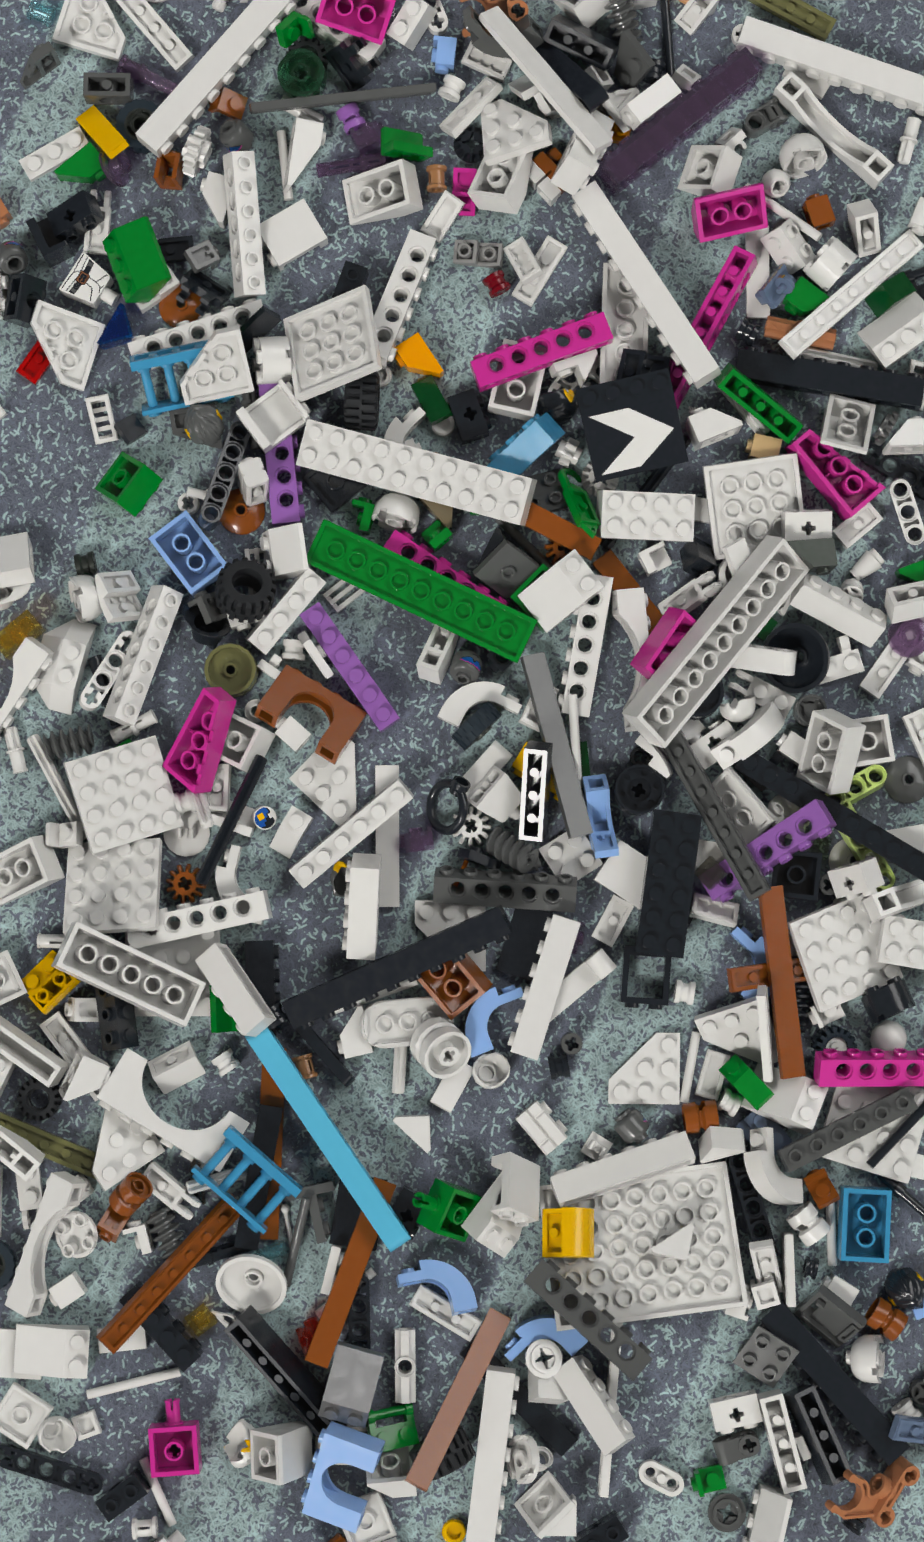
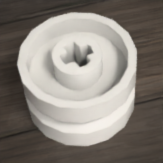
(440, 1047)

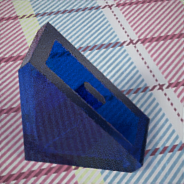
(117, 330)

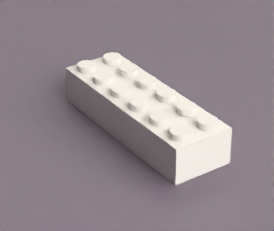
(128, 974)

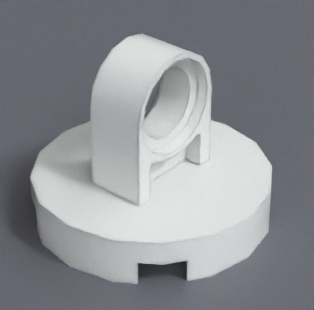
(525, 1459)

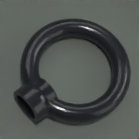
(458, 788)

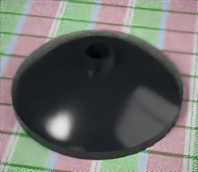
(816, 659)

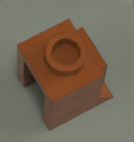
(170, 160)

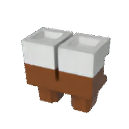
(541, 172)

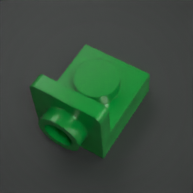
(293, 27)
(364, 519)
(437, 535)
(708, 1479)

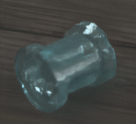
(41, 13)

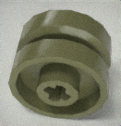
(222, 659)

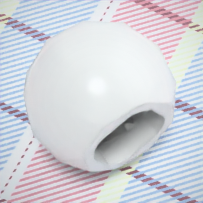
(776, 183)

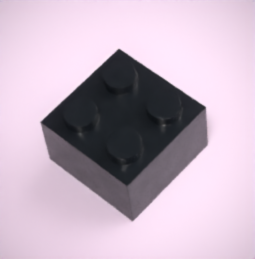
(799, 876)

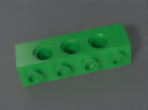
(758, 403)

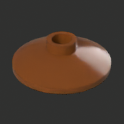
(173, 314)
(241, 523)

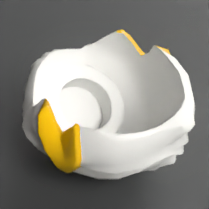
(239, 1446)

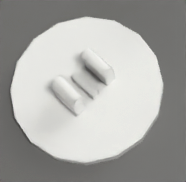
(187, 839)

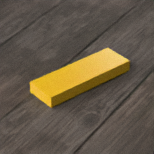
(102, 132)

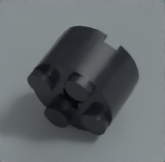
(887, 1001)

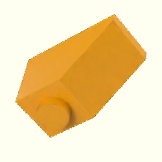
(417, 357)

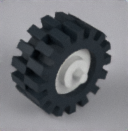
(834, 1038)

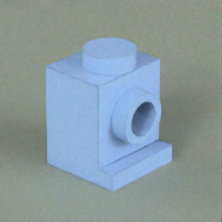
(444, 54)

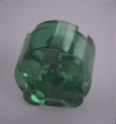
(291, 68)

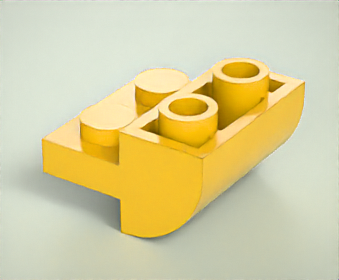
(47, 984)
(568, 1232)

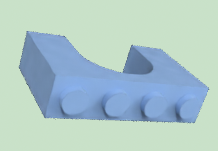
(323, 1498)

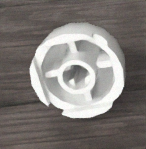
(802, 153)
(397, 512)
(84, 594)
(867, 1358)

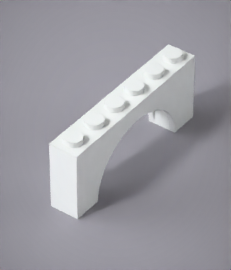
(125, 1095)

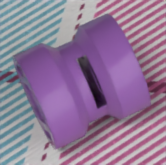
(350, 116)

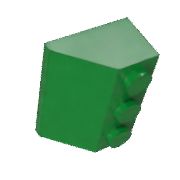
(137, 260)

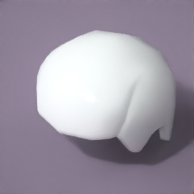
(739, 710)
(888, 1036)
(491, 1070)
(57, 1434)

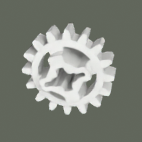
(196, 151)

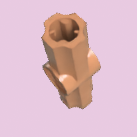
(777, 328)

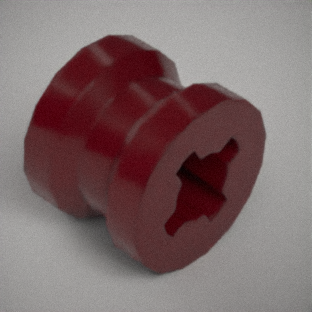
(496, 283)

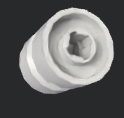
(810, 1226)

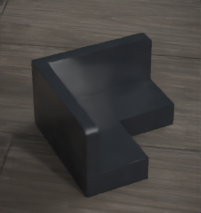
(51, 248)

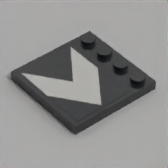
(631, 425)

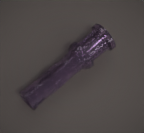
(141, 74)
(323, 168)

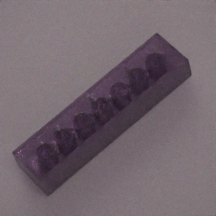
(679, 121)

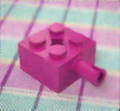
(184, 1434)

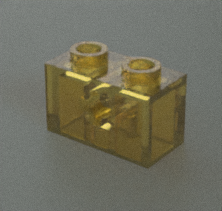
(14, 634)

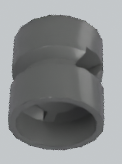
(804, 706)

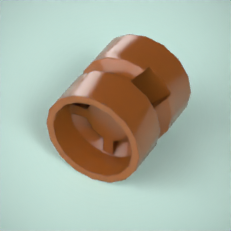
(699, 1116)
(130, 1194)
(889, 1321)

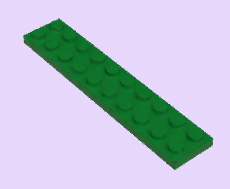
(421, 591)

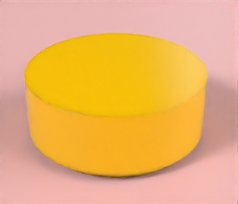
(453, 1530)

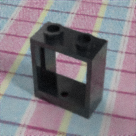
(633, 1002)

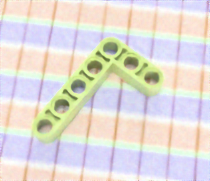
(847, 799)

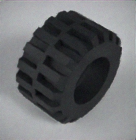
(362, 403)
(247, 574)
(458, 1454)

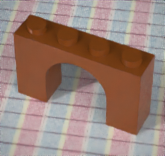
(294, 688)

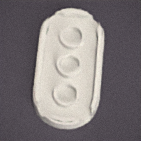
(395, 1020)

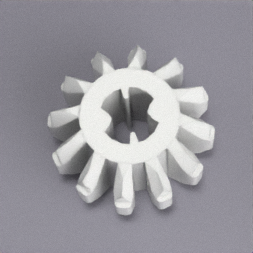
(478, 825)

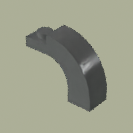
(486, 42)

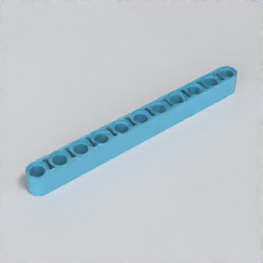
(329, 1139)

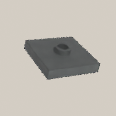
(506, 569)

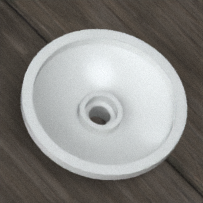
(242, 1288)

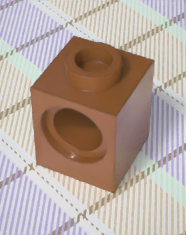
(818, 211)

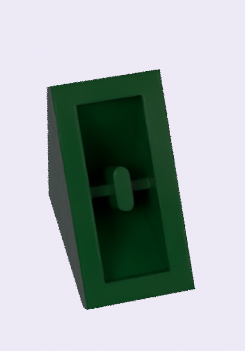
(890, 294)

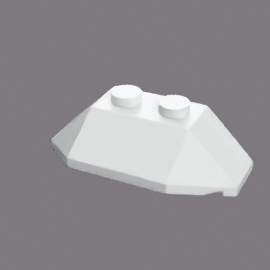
(62, 680)

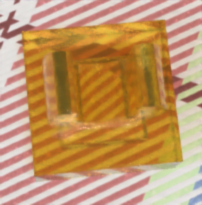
(201, 1319)

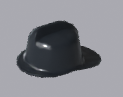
(202, 633)

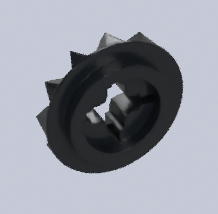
(462, 150)

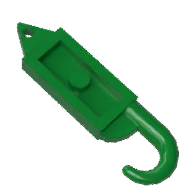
(579, 502)

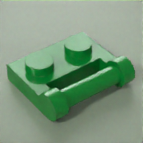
(394, 1435)

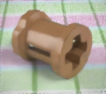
(436, 178)
(305, 1066)

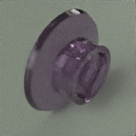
(116, 169)
(898, 640)

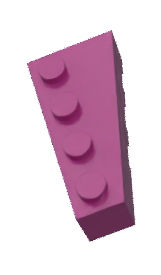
(834, 475)
(201, 740)

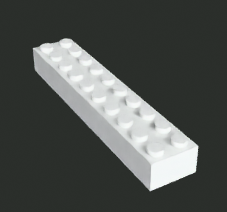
(416, 472)
(715, 641)

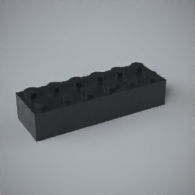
(668, 883)

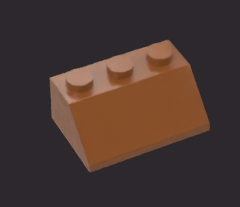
(455, 985)

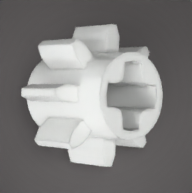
(568, 452)

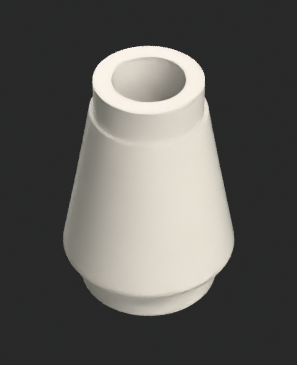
(867, 564)

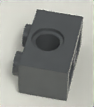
(108, 88)

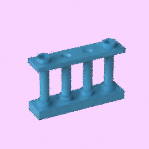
(166, 358)
(269, 1171)

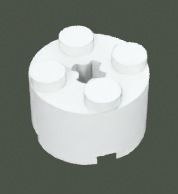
(830, 263)
(271, 359)

